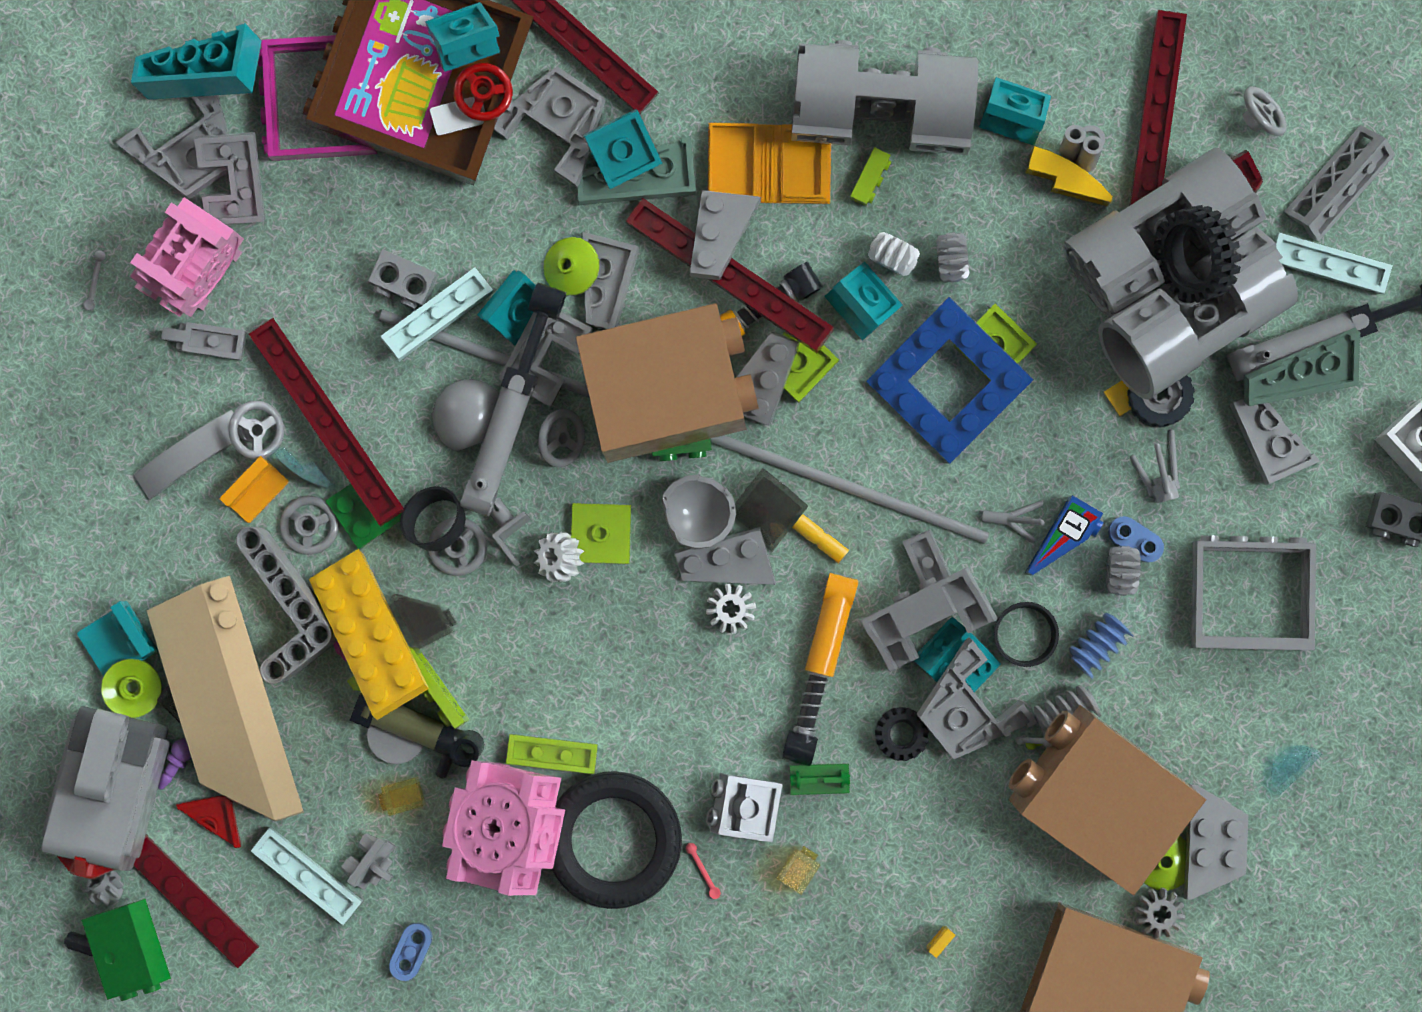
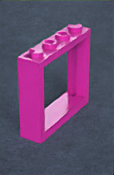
(269, 113)

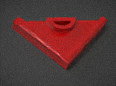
(216, 815)

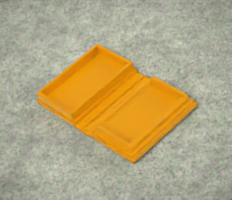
(767, 164)

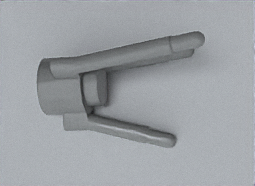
(1165, 486)

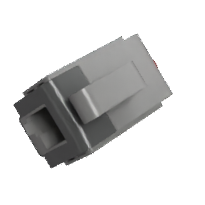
(104, 792)

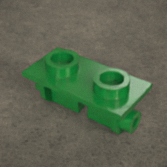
(819, 779)

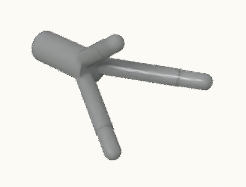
(1011, 519)

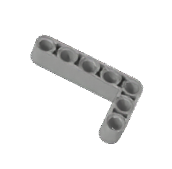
(291, 604)

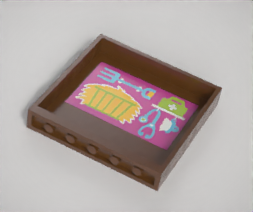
(388, 76)

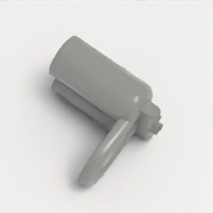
(1081, 149)

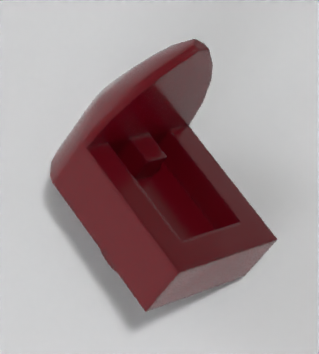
(1248, 168)

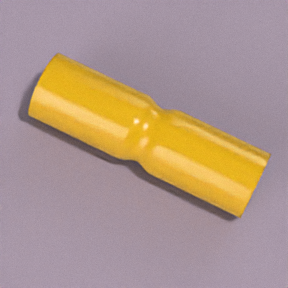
(817, 536)

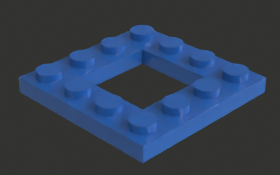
(947, 436)

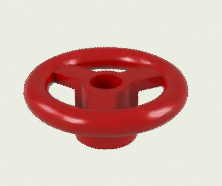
(483, 81)

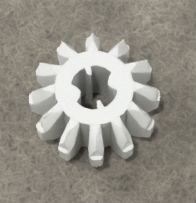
(893, 254)
(558, 557)
(736, 601)

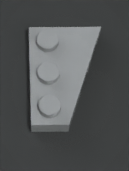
(718, 231)
(608, 293)
(769, 374)
(1271, 441)
(733, 560)

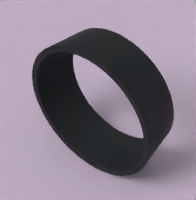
(417, 504)
(1054, 634)

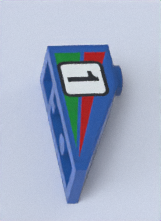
(1071, 528)

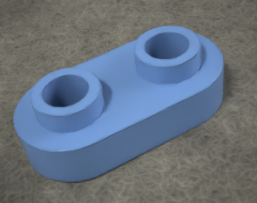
(1137, 538)
(410, 951)

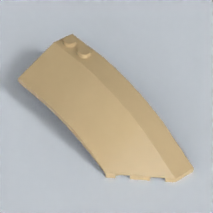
(223, 699)

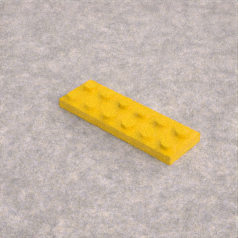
(368, 634)

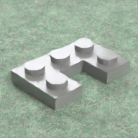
(240, 155)
(561, 331)

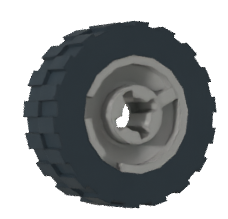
(1167, 410)

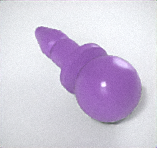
(177, 759)

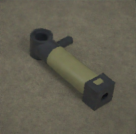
(425, 732)

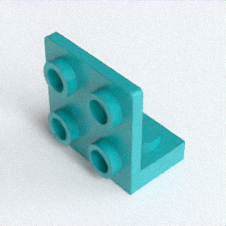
(117, 638)
(942, 648)

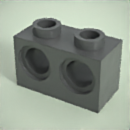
(1402, 512)

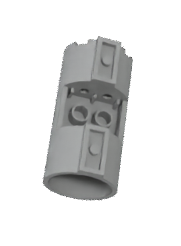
(934, 101)
(1118, 251)
(1168, 337)

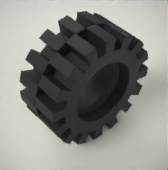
(884, 740)

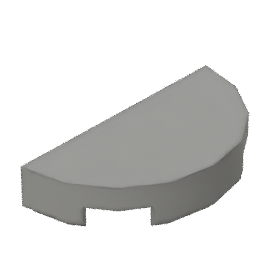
(391, 747)

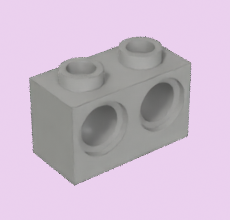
(406, 273)

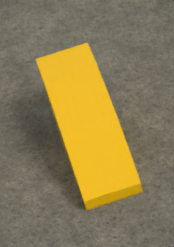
(1067, 177)

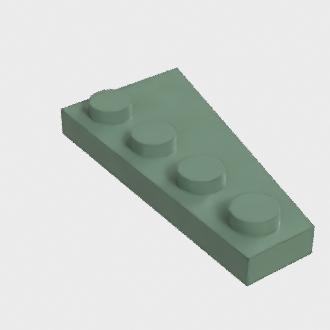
(669, 179)
(1314, 370)

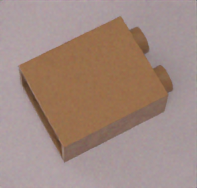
(665, 382)
(1104, 798)
(1111, 968)

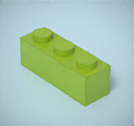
(871, 177)

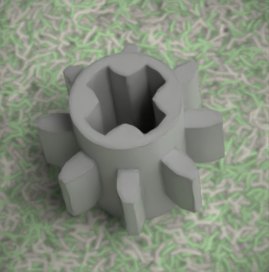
(105, 889)

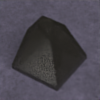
(768, 506)
(424, 620)

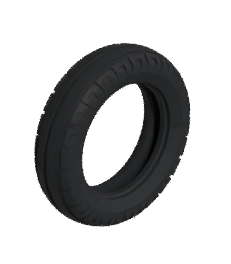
(667, 833)

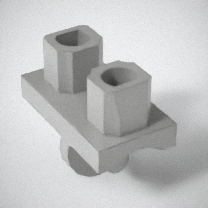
(373, 865)

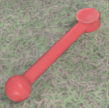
(714, 892)

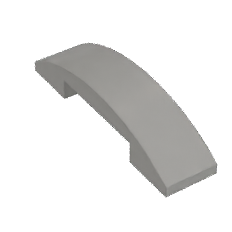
(185, 456)

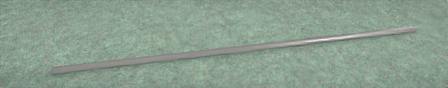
(738, 446)

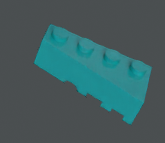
(200, 68)

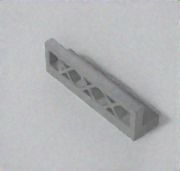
(1346, 184)

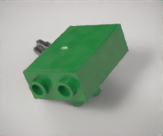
(123, 950)

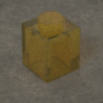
(402, 796)
(799, 869)

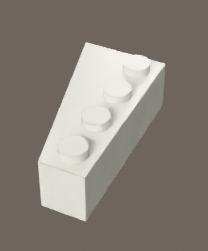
(1404, 442)

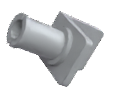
(508, 525)

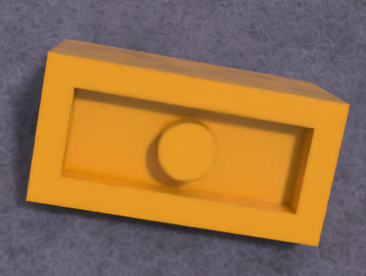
(254, 489)

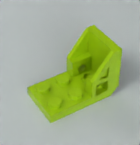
(450, 711)

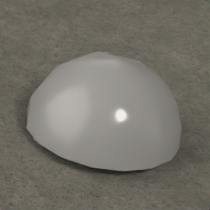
(464, 413)
(698, 511)

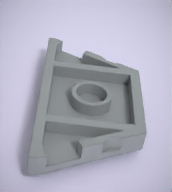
(1214, 846)

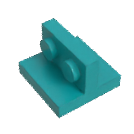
(464, 36)
(1015, 111)
(622, 149)
(863, 300)
(509, 306)

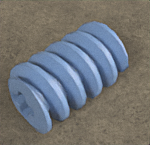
(1099, 644)

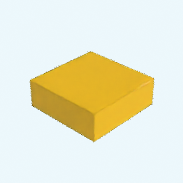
(1118, 397)
(940, 941)

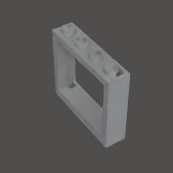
(1266, 544)

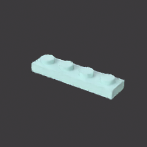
(1333, 264)
(436, 314)
(306, 875)

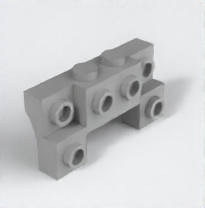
(914, 612)

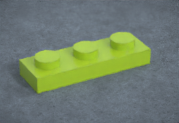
(552, 753)

